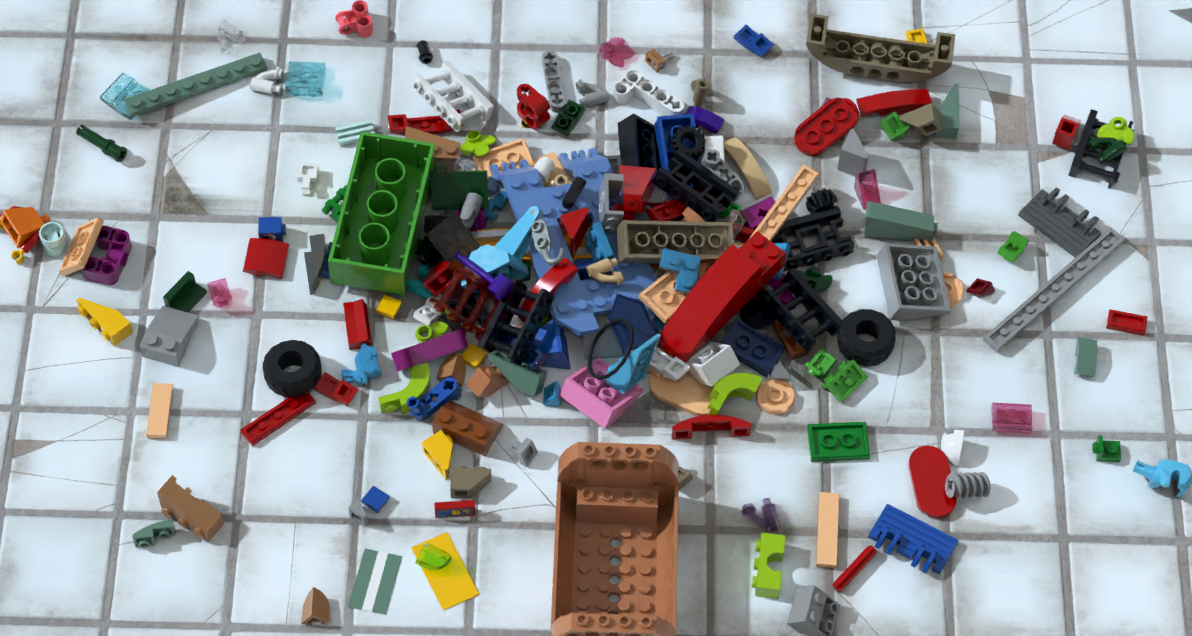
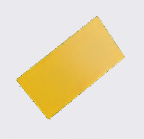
(453, 581)

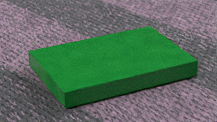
(838, 441)

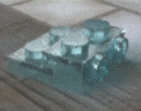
(305, 79)

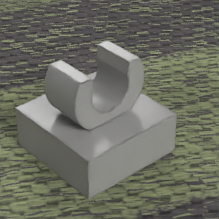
(525, 451)

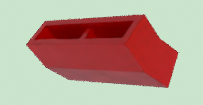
(357, 324)

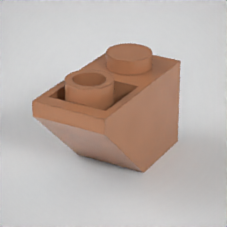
(486, 381)

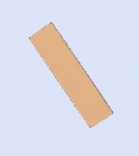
(827, 530)

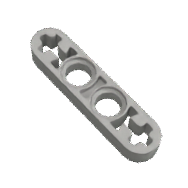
(553, 81)

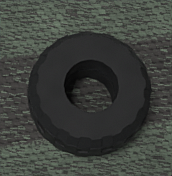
(866, 322)
(289, 354)

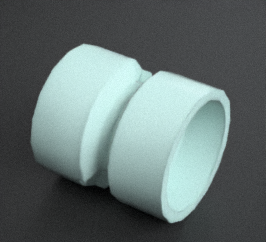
(53, 239)

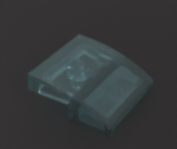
(122, 88)

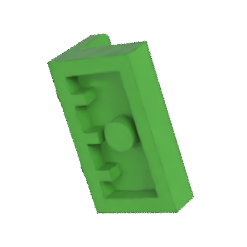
(844, 380)

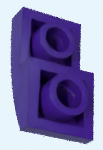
(706, 118)

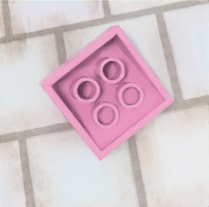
(595, 396)

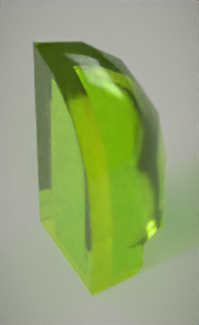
(433, 557)

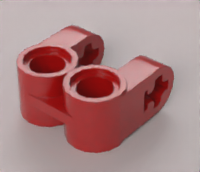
(534, 105)

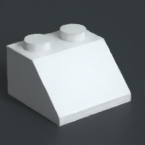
(713, 363)

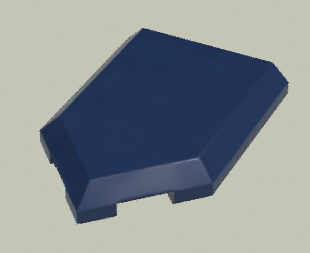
(639, 318)

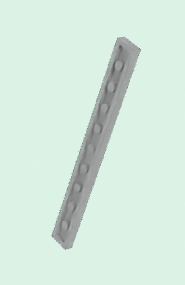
(1053, 289)

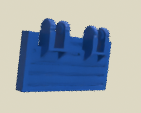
(913, 537)

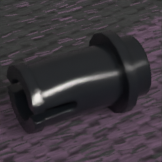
(425, 55)

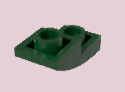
(568, 118)

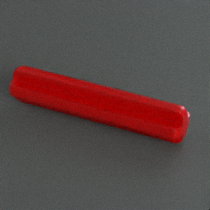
(854, 568)

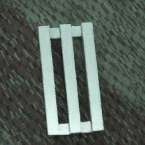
(353, 130)

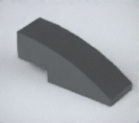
(315, 261)

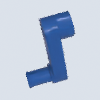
(441, 392)

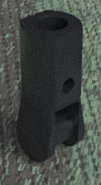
(573, 192)

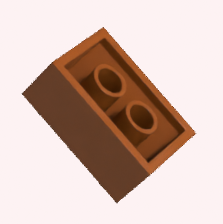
(467, 427)

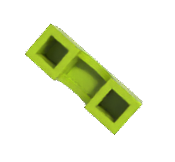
(770, 549)

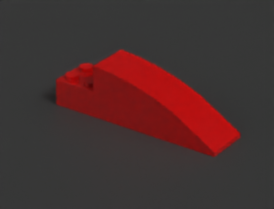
(720, 295)

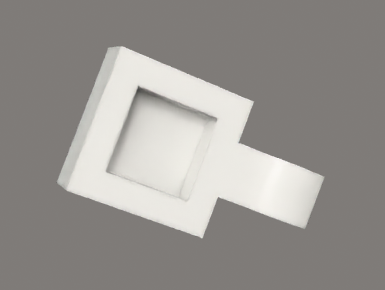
(307, 173)

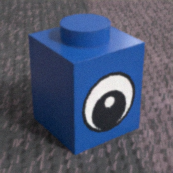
(271, 228)

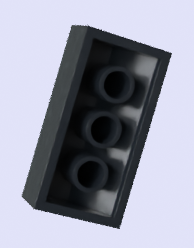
(638, 143)

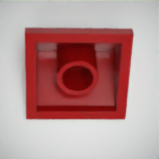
(574, 227)

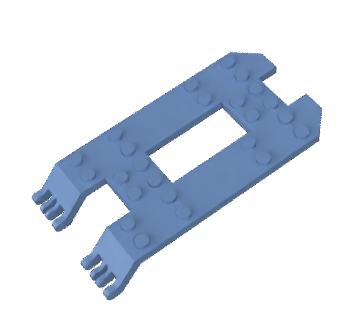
(578, 300)

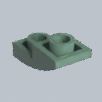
(1086, 357)
(147, 535)

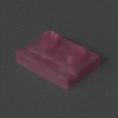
(1012, 417)

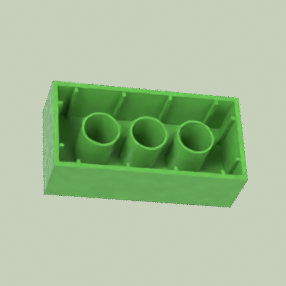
(382, 213)

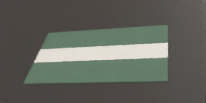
(375, 581)

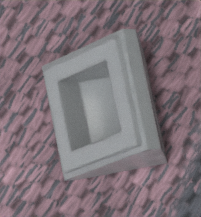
(780, 372)

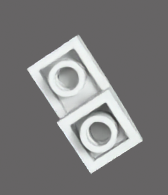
(427, 313)

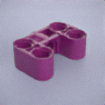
(115, 257)

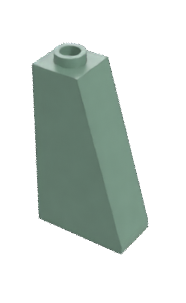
(898, 223)

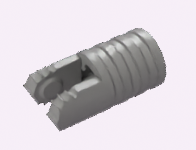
(470, 209)

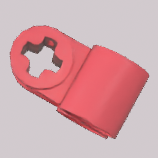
(355, 20)

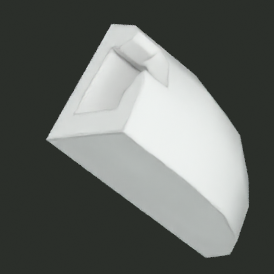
(951, 445)

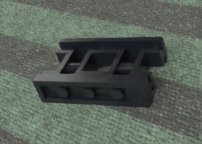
(686, 171)
(810, 225)

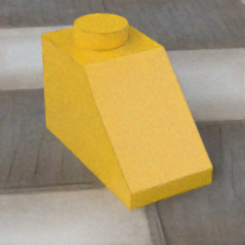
(439, 451)

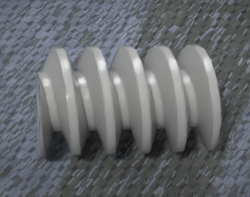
(967, 485)

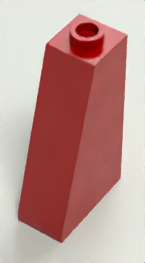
(636, 187)

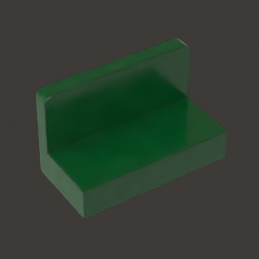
(184, 293)

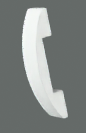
(667, 366)

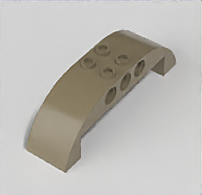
(878, 56)

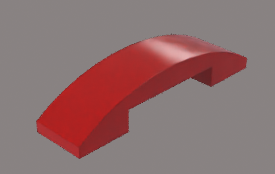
(429, 124)
(551, 281)
(711, 423)

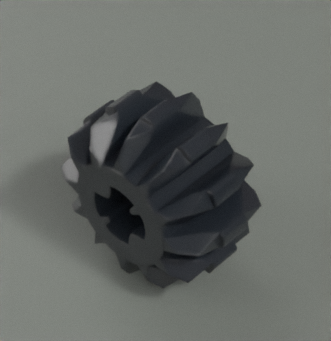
(821, 201)
(428, 253)

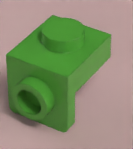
(893, 126)
(1013, 247)
(821, 364)

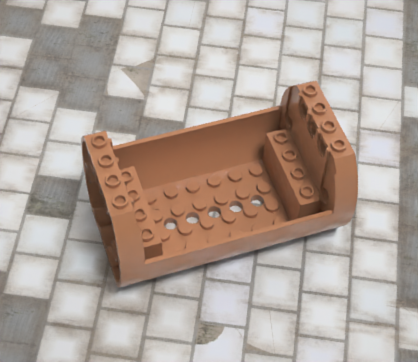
(625, 497)

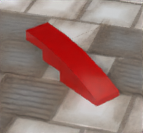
(894, 101)

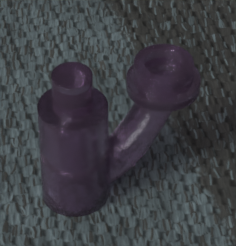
(769, 512)

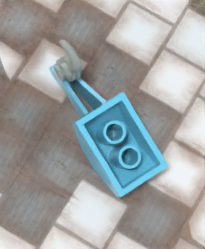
(509, 252)

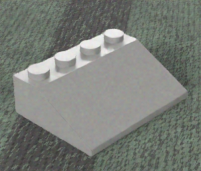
(912, 281)

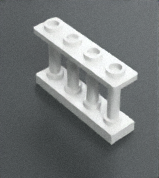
(459, 84)

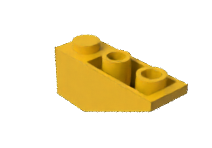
(108, 321)

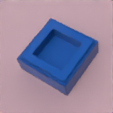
(375, 499)

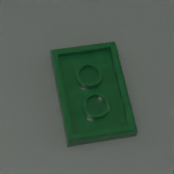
(451, 188)

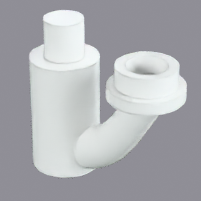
(260, 84)

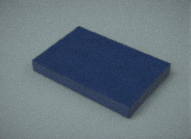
(753, 347)

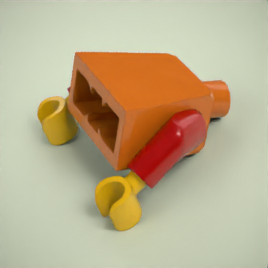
(23, 228)

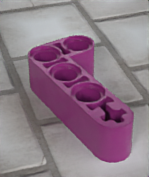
(429, 350)

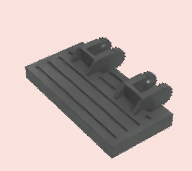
(1061, 226)

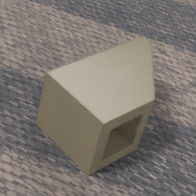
(923, 120)
(468, 481)

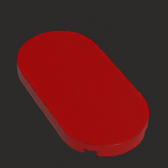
(826, 126)
(928, 475)

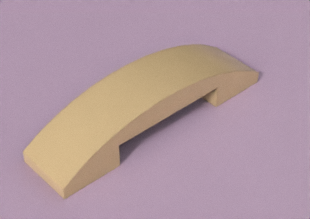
(748, 167)

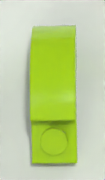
(733, 385)
(418, 387)

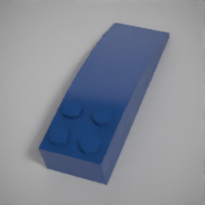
(664, 130)

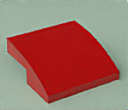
(265, 257)

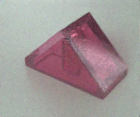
(867, 187)

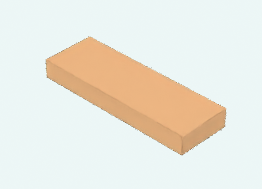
(159, 410)

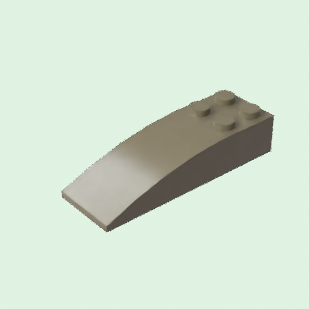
(644, 240)

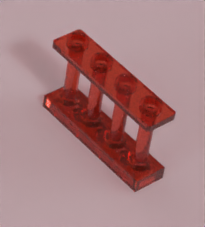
(474, 282)

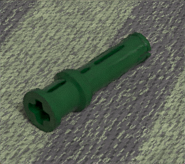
(108, 146)

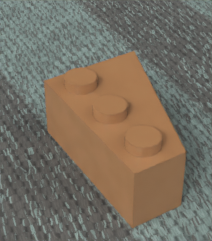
(445, 150)
(188, 510)

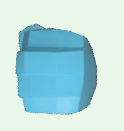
(1164, 472)

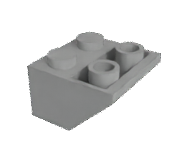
(813, 612)

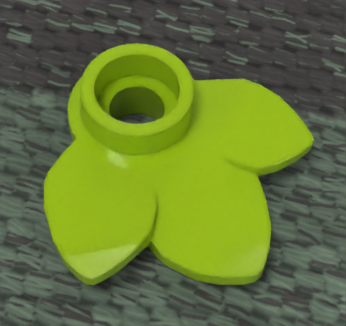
(1118, 132)
(477, 144)
(434, 330)

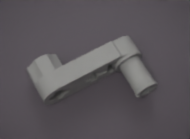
(718, 165)

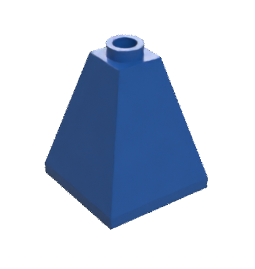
(553, 342)

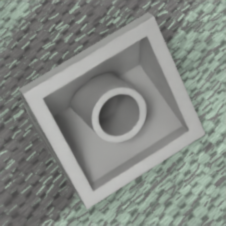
(852, 155)

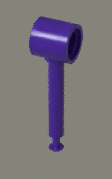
(498, 287)

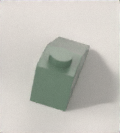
(949, 115)
(520, 376)

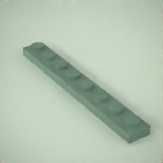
(195, 84)

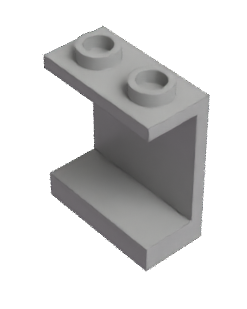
(610, 189)

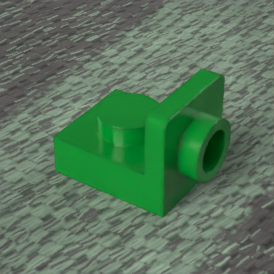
(1106, 450)

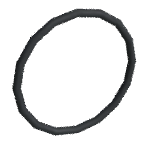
(625, 356)

